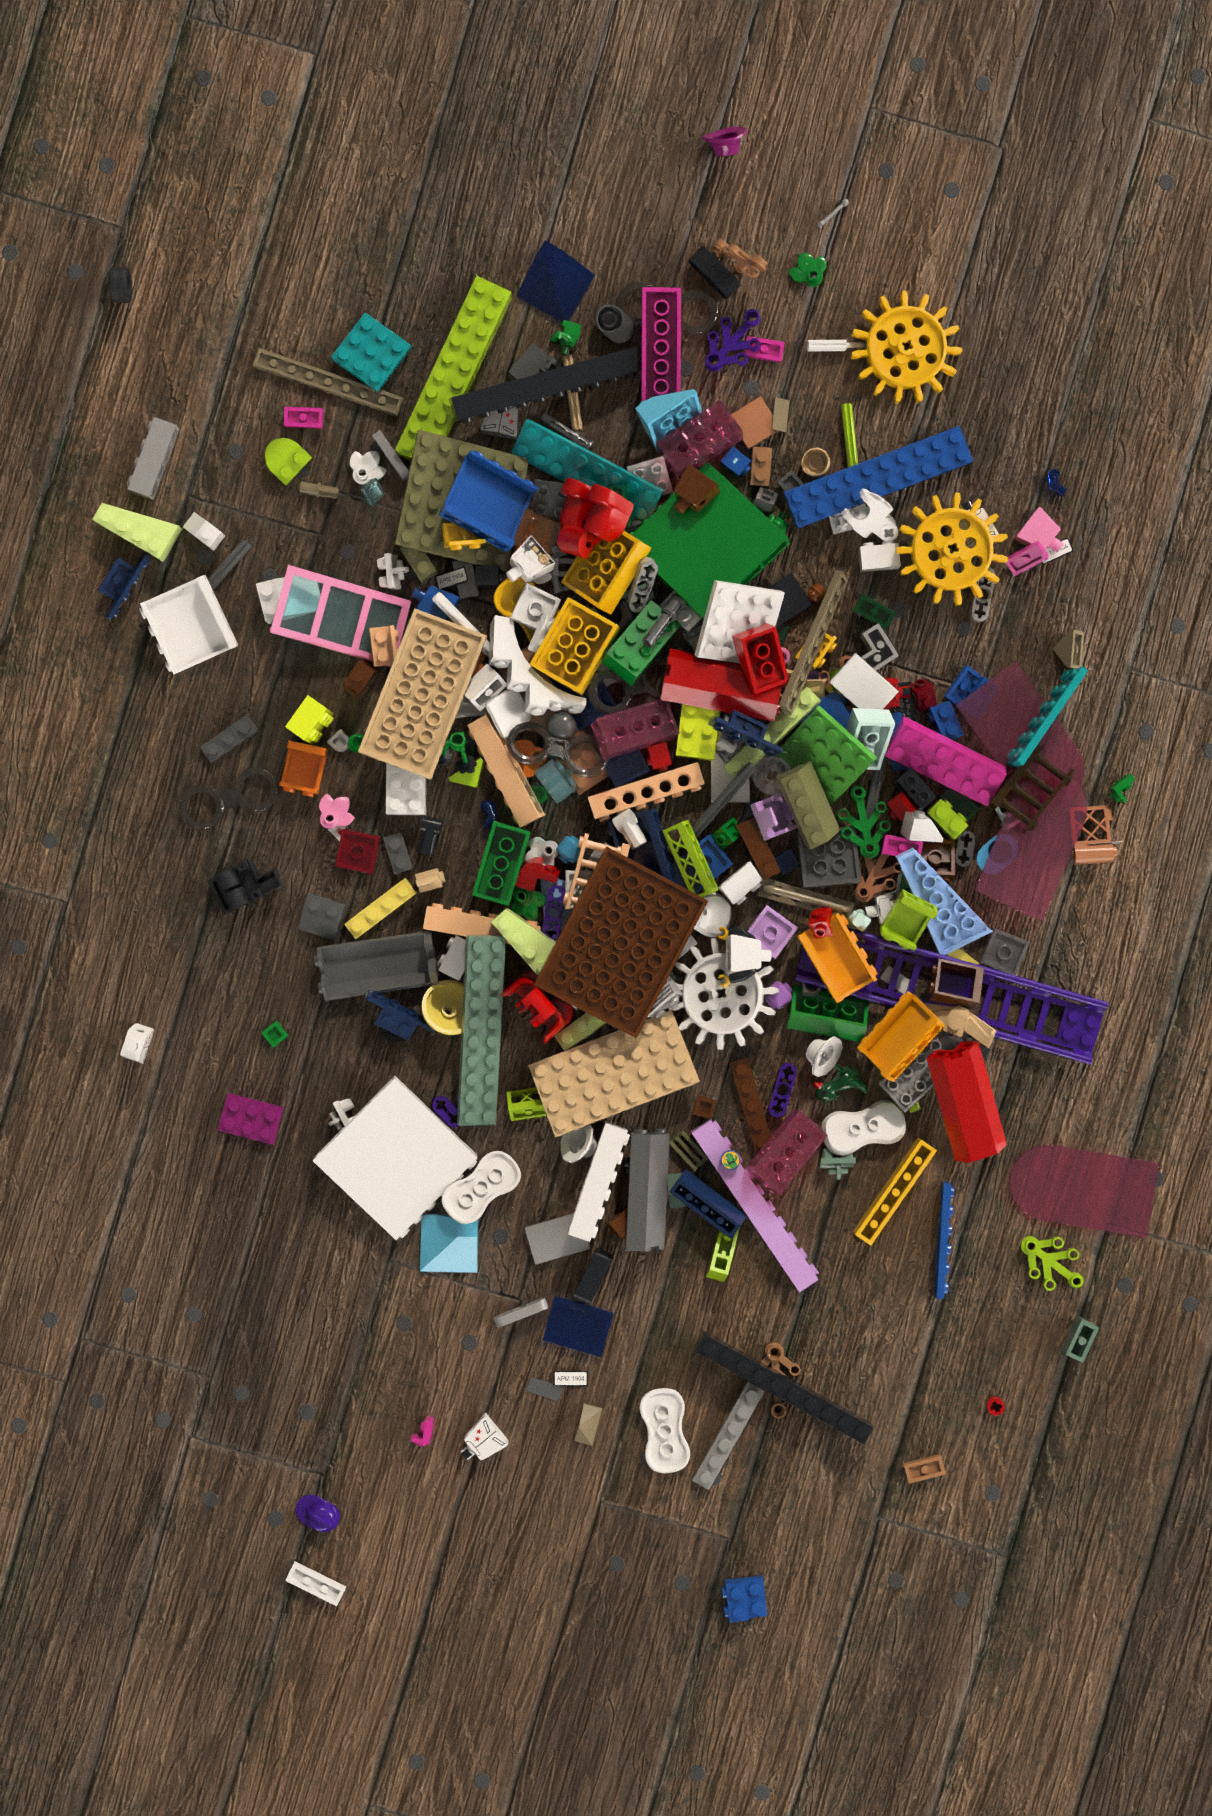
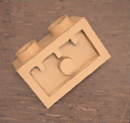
(383, 645)

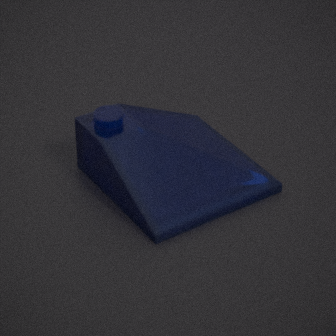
(555, 282)

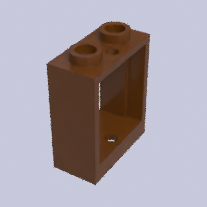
(959, 969)

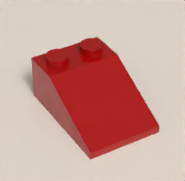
(761, 657)

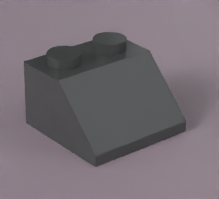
(322, 916)

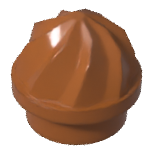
(816, 593)

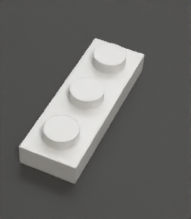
(315, 1583)

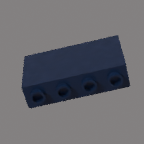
(654, 852)

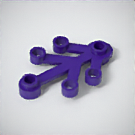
(731, 343)

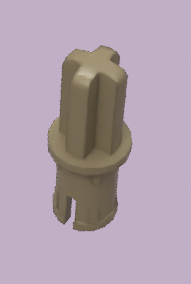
(319, 490)

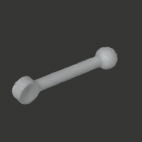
(844, 203)

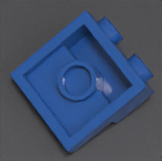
(744, 1598)

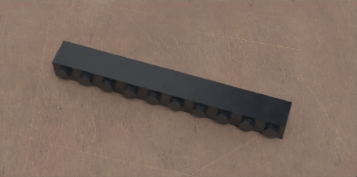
(545, 384)
(783, 1387)

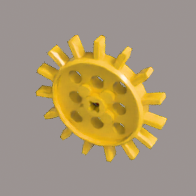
(916, 353)
(940, 544)

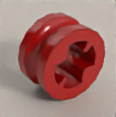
(991, 1410)

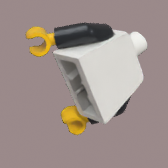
(742, 955)

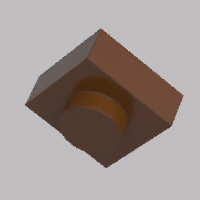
(704, 1106)

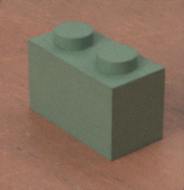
(1079, 1339)

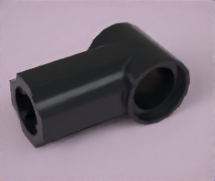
(429, 830)

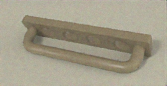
(805, 897)

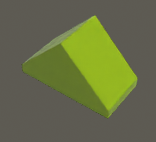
(469, 779)

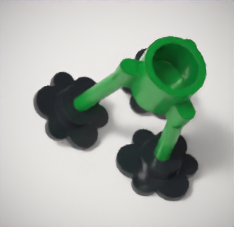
(460, 743)

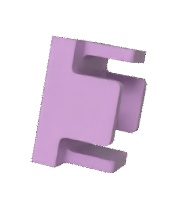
(773, 816)
(772, 930)

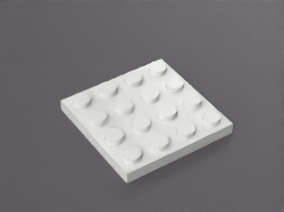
(732, 611)

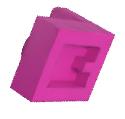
(426, 1429)

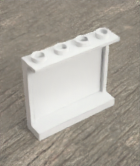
(188, 624)

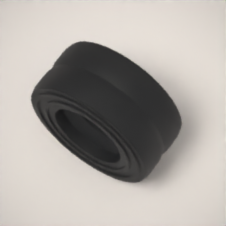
(120, 285)

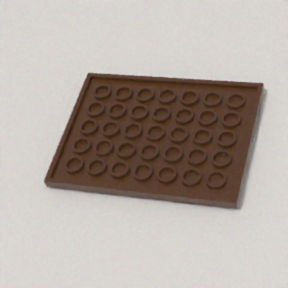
(620, 942)

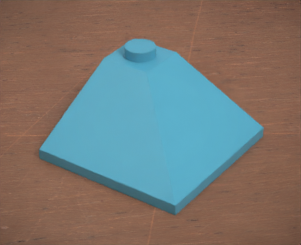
(667, 413)
(448, 1244)

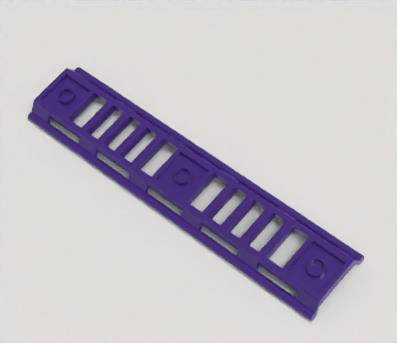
(1076, 1028)

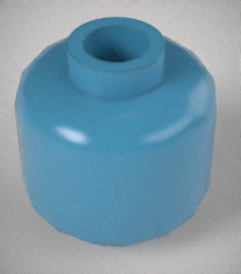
(568, 849)

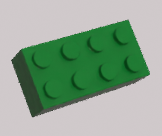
(628, 654)
(501, 863)

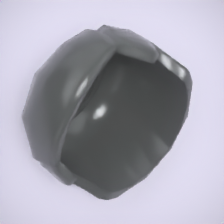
(561, 725)

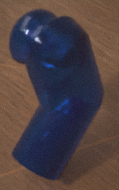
(1053, 482)
(490, 811)

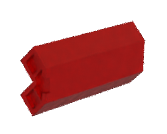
(716, 686)
(967, 1102)

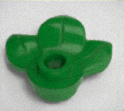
(807, 267)
(528, 905)

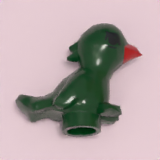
(842, 1080)

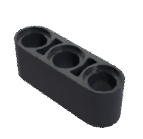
(714, 272)
(593, 1276)

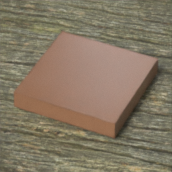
(755, 422)

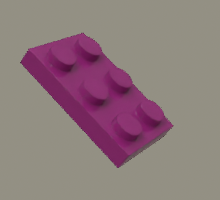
(250, 1118)

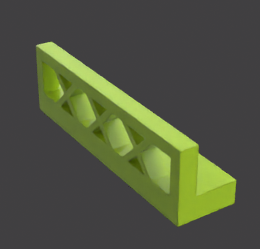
(696, 856)
(527, 1107)

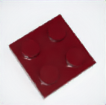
(357, 851)

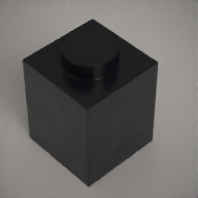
(488, 577)

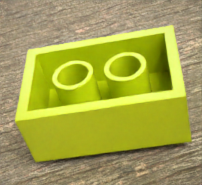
(310, 720)
(696, 737)

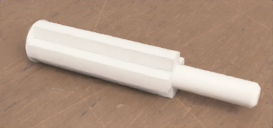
(832, 345)

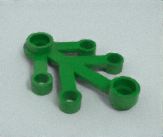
(864, 824)

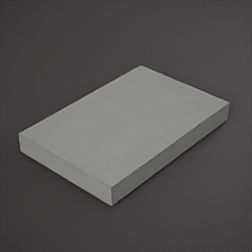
(551, 1239)

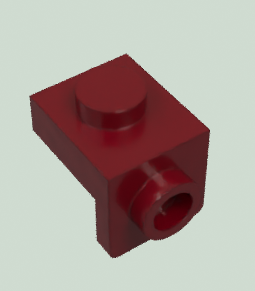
(924, 694)

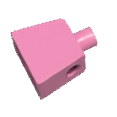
(1042, 529)

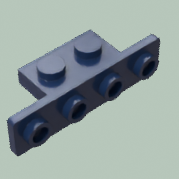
(119, 581)
(747, 730)
(395, 1017)

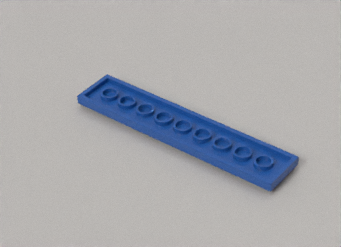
(878, 475)

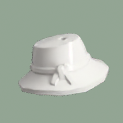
(824, 1055)
(578, 1144)

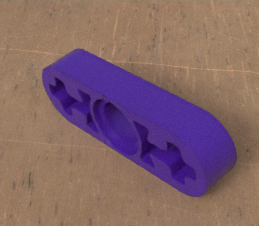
(550, 897)
(773, 1102)

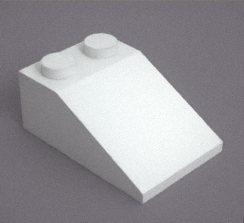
(269, 594)
(740, 883)

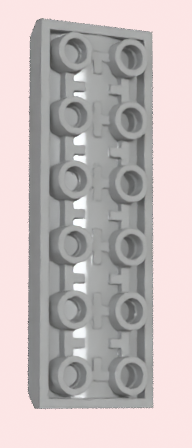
(916, 1078)

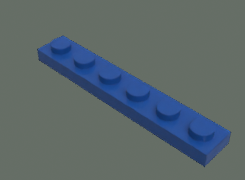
(943, 1247)

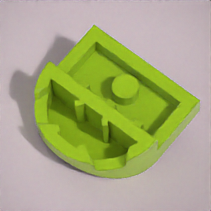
(285, 458)

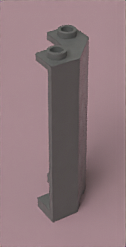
(377, 965)
(647, 1190)

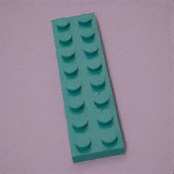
(567, 459)

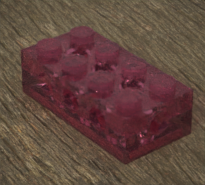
(697, 429)
(631, 740)
(798, 1151)

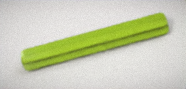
(849, 435)

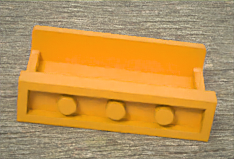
(839, 959)
(901, 1036)

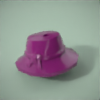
(726, 141)

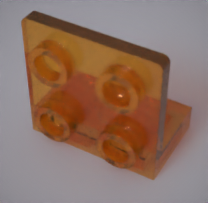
(542, 529)

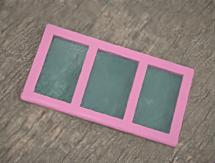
(335, 613)

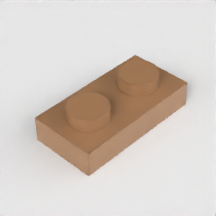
(761, 467)
(924, 1468)

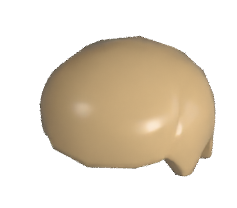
(815, 462)

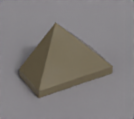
(1071, 648)
(588, 1424)

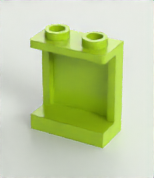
(907, 920)

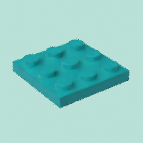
(371, 352)

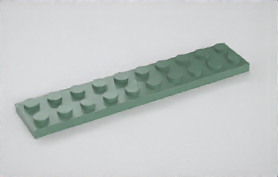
(481, 1030)

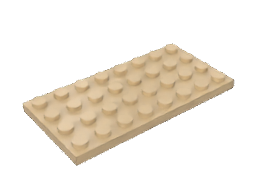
(422, 694)
(613, 1074)

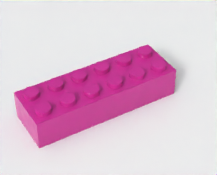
(660, 341)
(945, 761)

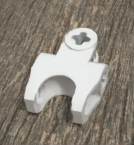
(873, 518)

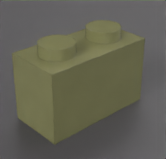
(420, 564)

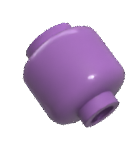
(780, 999)

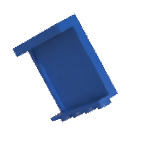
(487, 500)

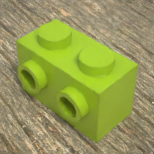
(946, 819)

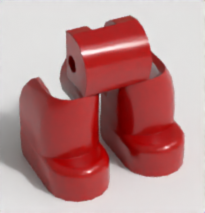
(590, 516)
(552, 1013)

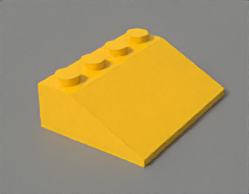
(607, 571)
(575, 646)

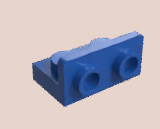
(945, 720)

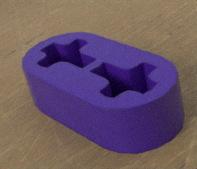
(444, 1114)

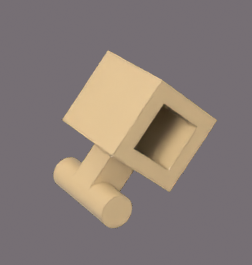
(430, 880)

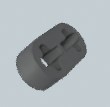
(968, 850)

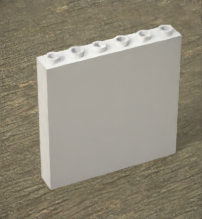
(395, 1158)

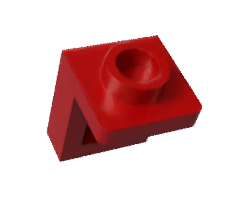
(820, 922)

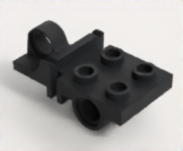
(243, 885)

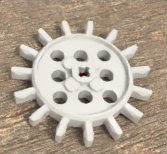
(718, 1024)

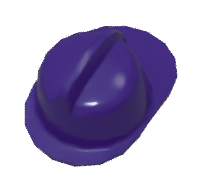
(317, 1513)

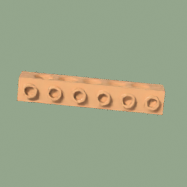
(691, 771)

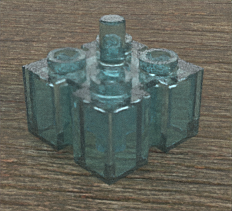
(556, 781)

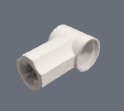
(627, 825)

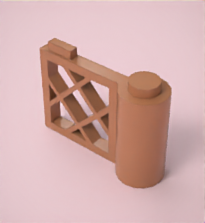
(1095, 853)

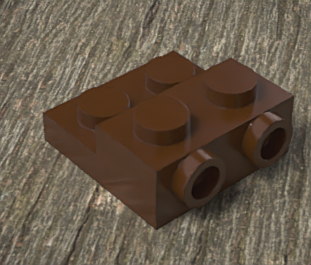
(940, 857)

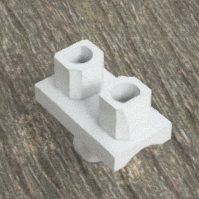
(394, 571)
(341, 1108)

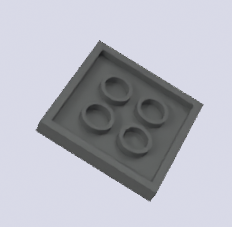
(830, 863)

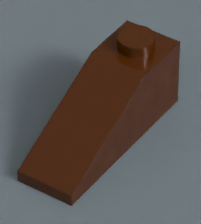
(758, 849)

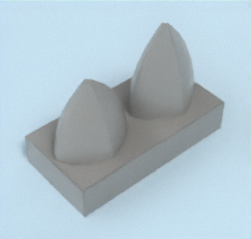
(724, 741)

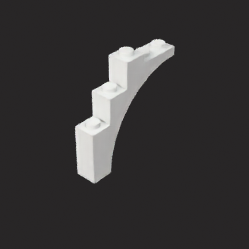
(520, 675)

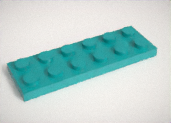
(1048, 712)

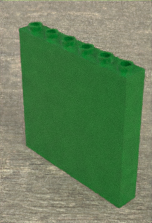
(720, 542)

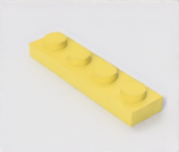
(380, 908)

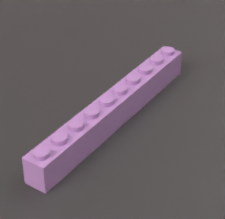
(757, 1209)

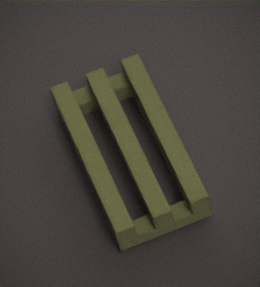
(699, 1162)

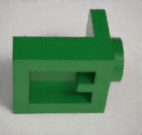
(1121, 785)
(726, 834)

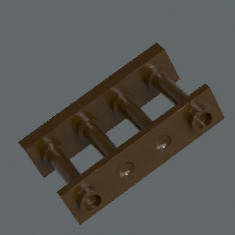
(1013, 786)

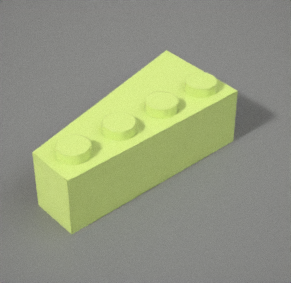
(140, 530)
(524, 938)

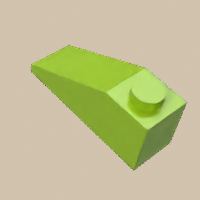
(721, 1256)

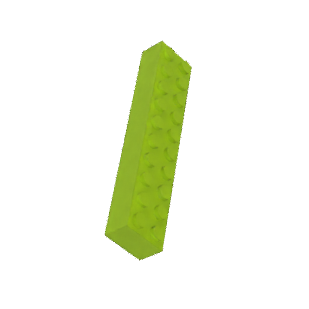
(457, 362)

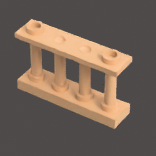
(585, 843)

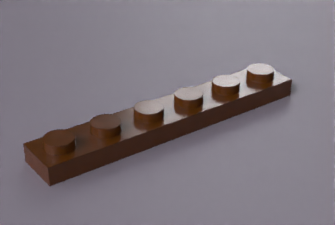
(750, 1103)

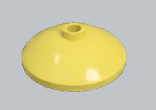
(438, 999)

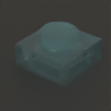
(373, 491)

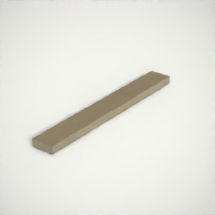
(327, 382)
(813, 642)

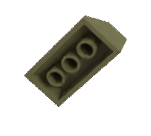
(808, 805)

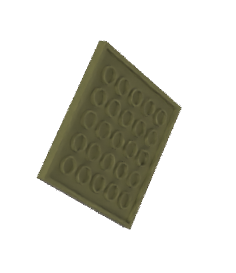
(429, 479)

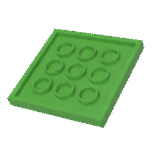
(832, 751)

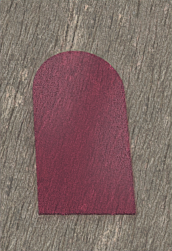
(1002, 712)
(1028, 866)
(1085, 1188)

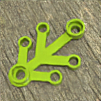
(1049, 1260)

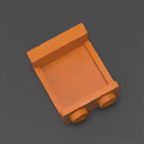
(303, 768)

